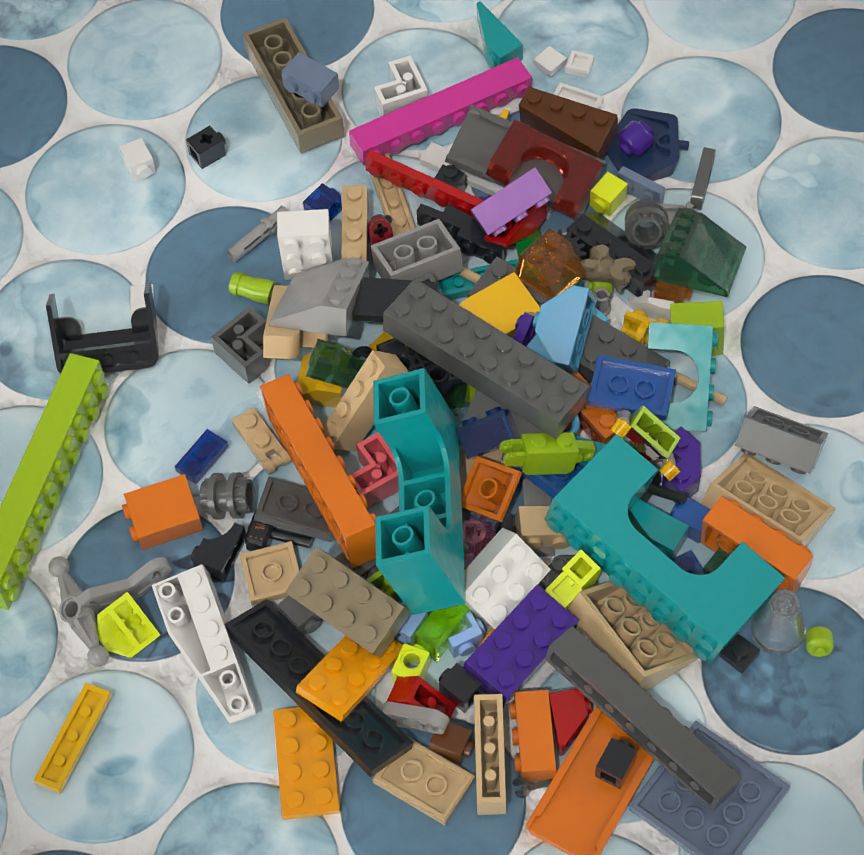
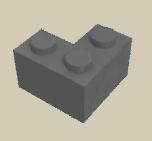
(239, 343)

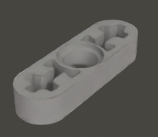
(416, 717)

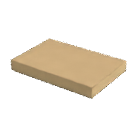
(426, 782)

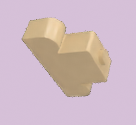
(285, 342)

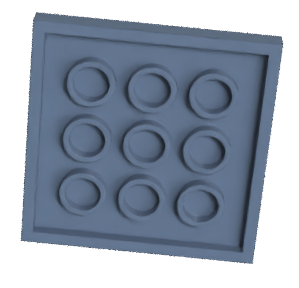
(691, 824)

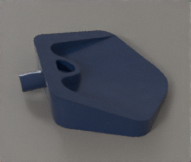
(662, 156)

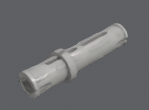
(255, 236)

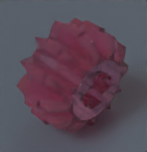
(476, 535)

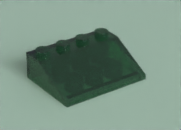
(699, 254)

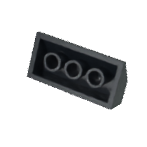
(598, 230)

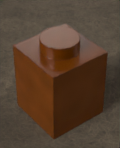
(453, 744)

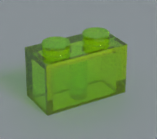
(439, 627)

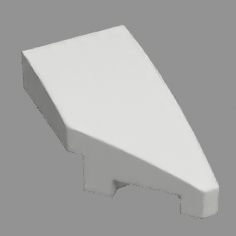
(653, 307)

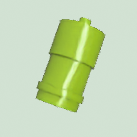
(250, 287)

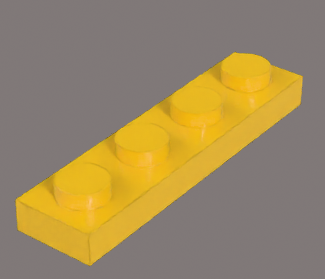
(72, 738)

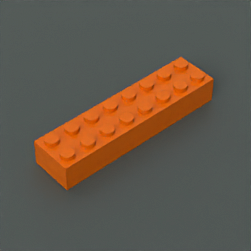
(321, 469)

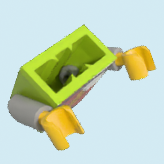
(649, 438)

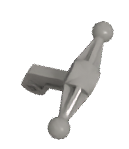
(81, 607)

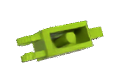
(545, 455)

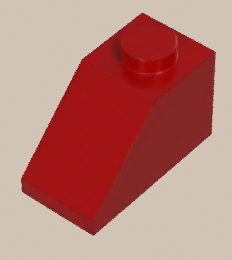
(417, 692)
(568, 716)

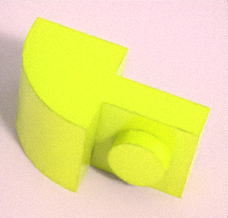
(577, 575)

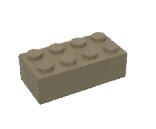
(348, 602)

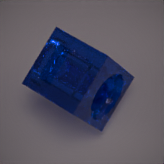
(324, 198)

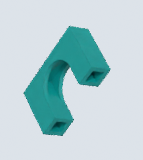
(696, 343)

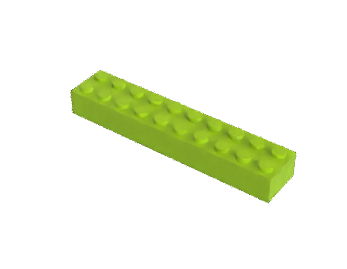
(47, 469)

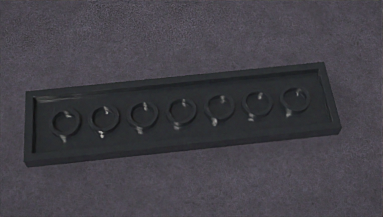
(287, 659)

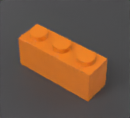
(533, 735)

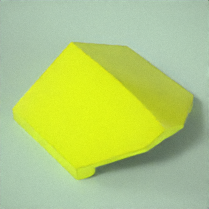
(125, 627)

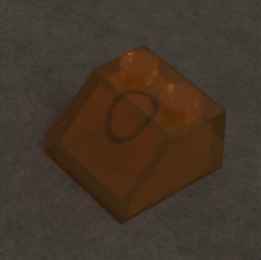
(550, 265)

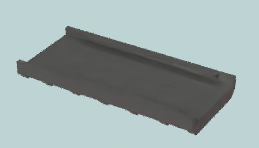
(478, 142)

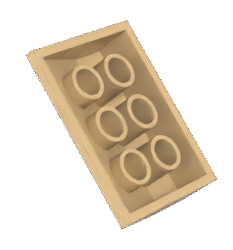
(771, 497)
(629, 635)

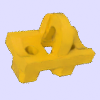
(637, 324)

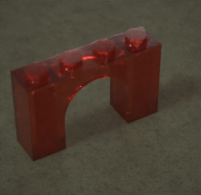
(526, 144)

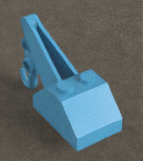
(563, 331)

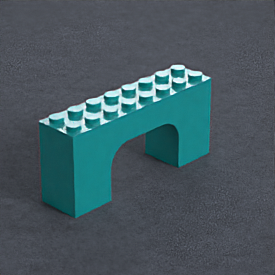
(423, 542)
(697, 608)

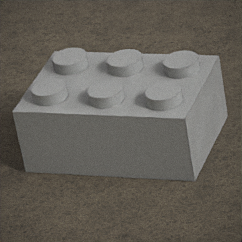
(418, 253)

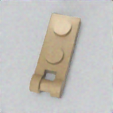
(260, 440)

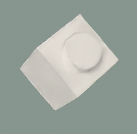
(137, 159)

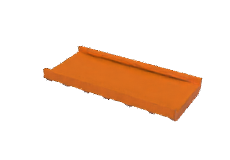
(578, 808)

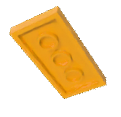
(346, 676)
(304, 766)

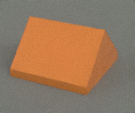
(489, 489)

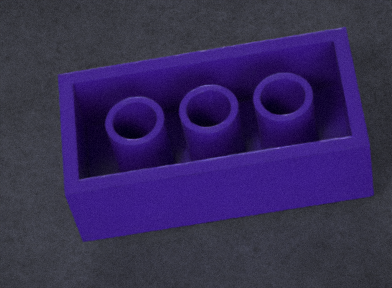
(519, 644)

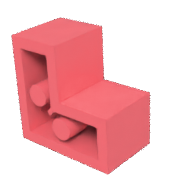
(379, 472)

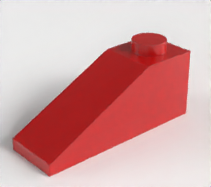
(521, 229)

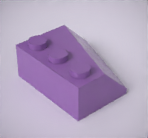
(512, 202)

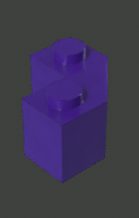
(688, 462)

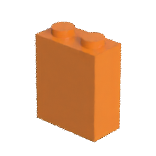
(162, 512)

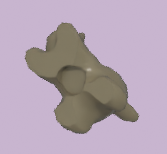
(603, 268)

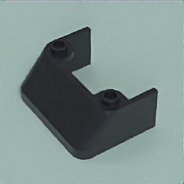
(114, 349)

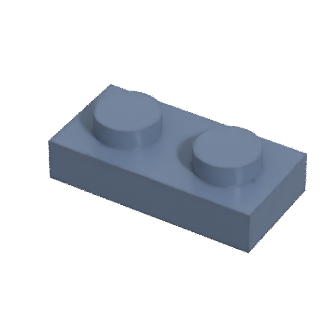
(641, 186)

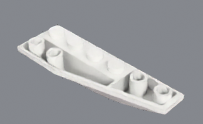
(199, 631)

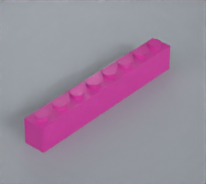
(440, 110)

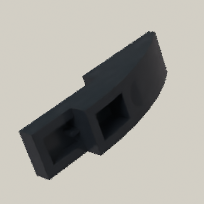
(464, 230)

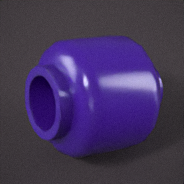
(635, 138)

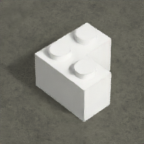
(403, 89)

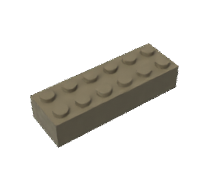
(270, 51)

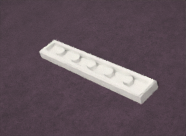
(435, 157)

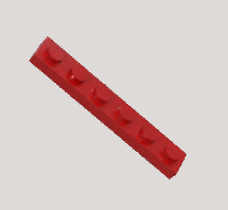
(420, 183)

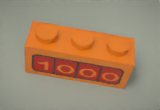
(596, 421)

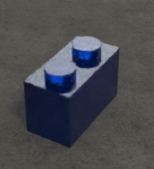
(487, 433)

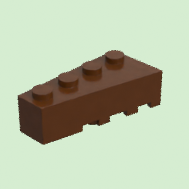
(569, 121)

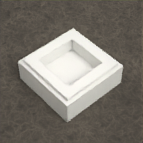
(549, 61)
(579, 64)

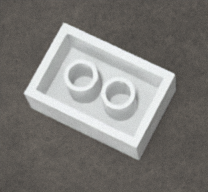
(304, 240)
(501, 577)

